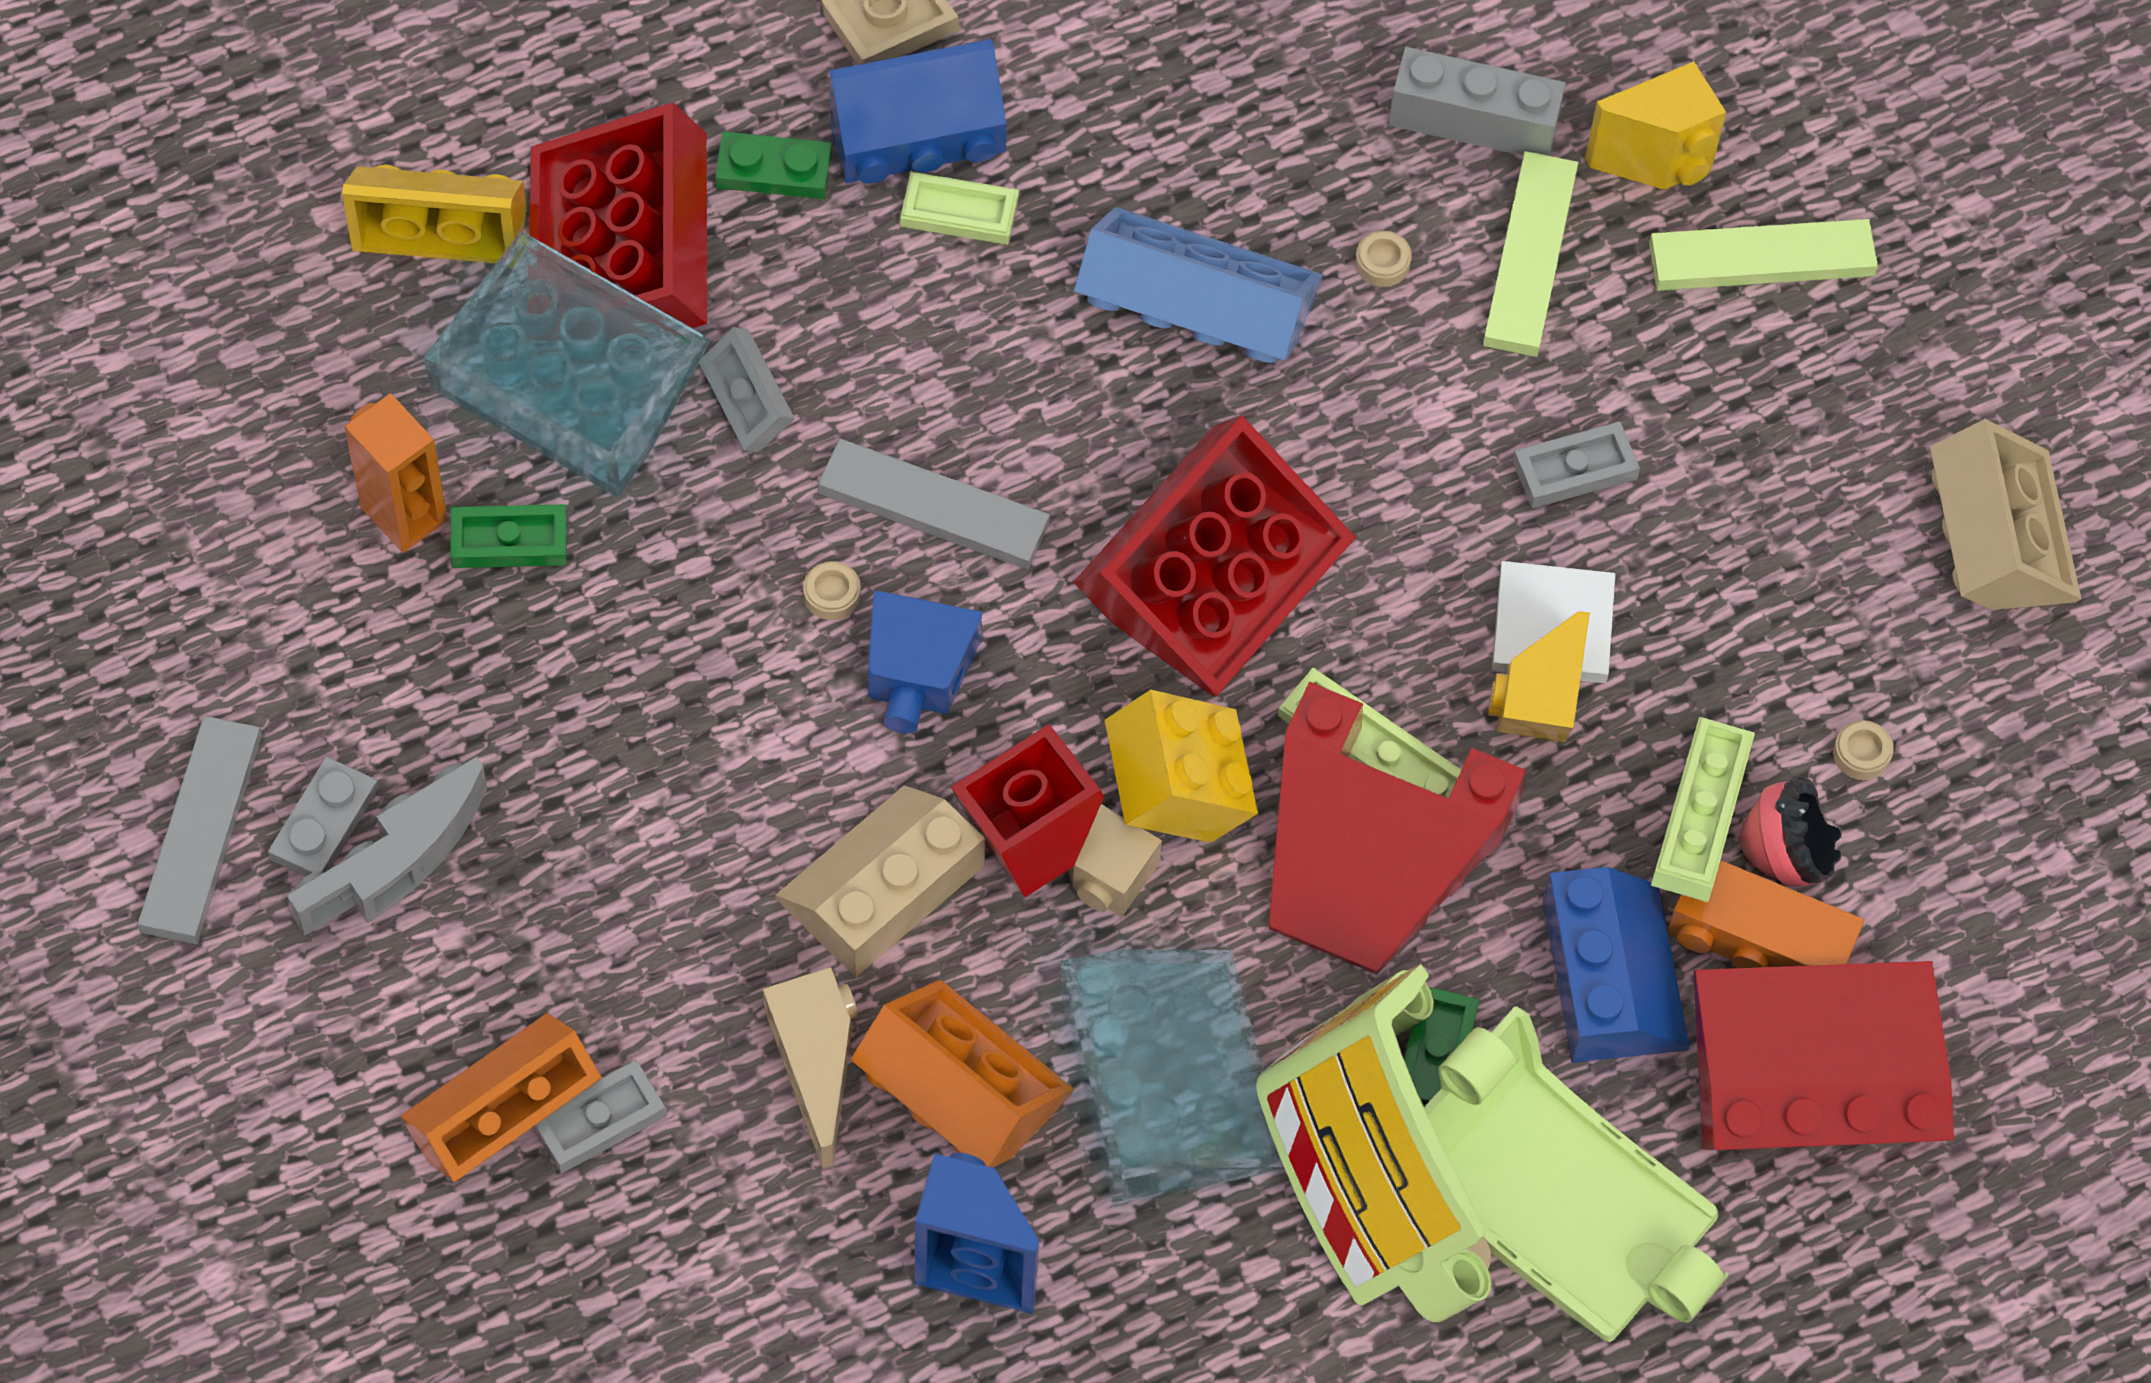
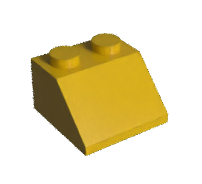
(1658, 130)
(1543, 684)

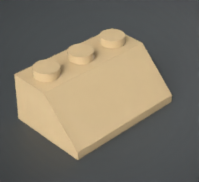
(2003, 519)
(885, 876)

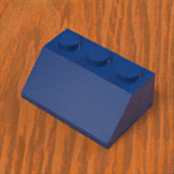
(917, 112)
(1613, 965)
(974, 1236)

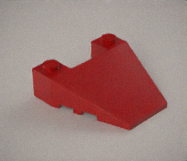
(1368, 851)

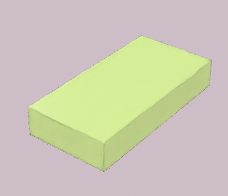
(959, 208)

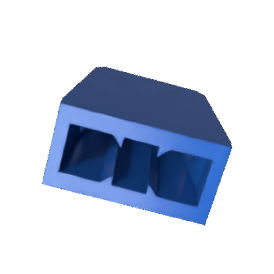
(918, 656)

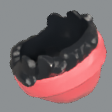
(1790, 835)

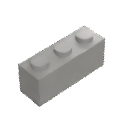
(1476, 103)

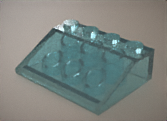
(566, 363)
(1167, 1069)

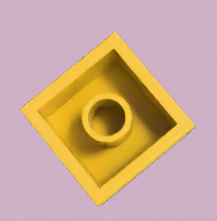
(1180, 766)

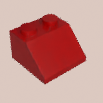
(1032, 808)

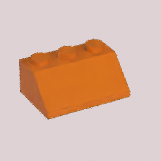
(959, 1073)

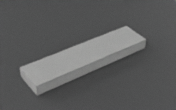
(934, 504)
(200, 830)

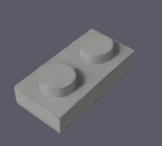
(746, 389)
(1576, 464)
(323, 818)
(601, 1117)

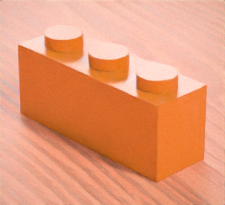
(396, 472)
(1763, 924)
(501, 1097)

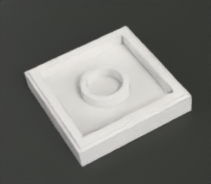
(1542, 597)

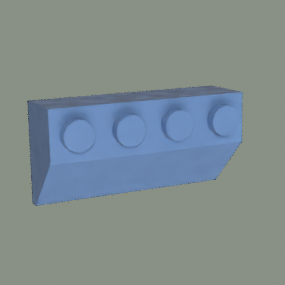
(1197, 284)

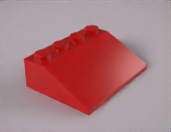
(630, 206)
(1216, 556)
(1821, 1056)

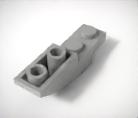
(414, 841)

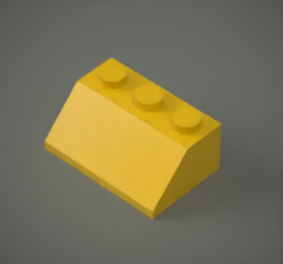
(433, 213)

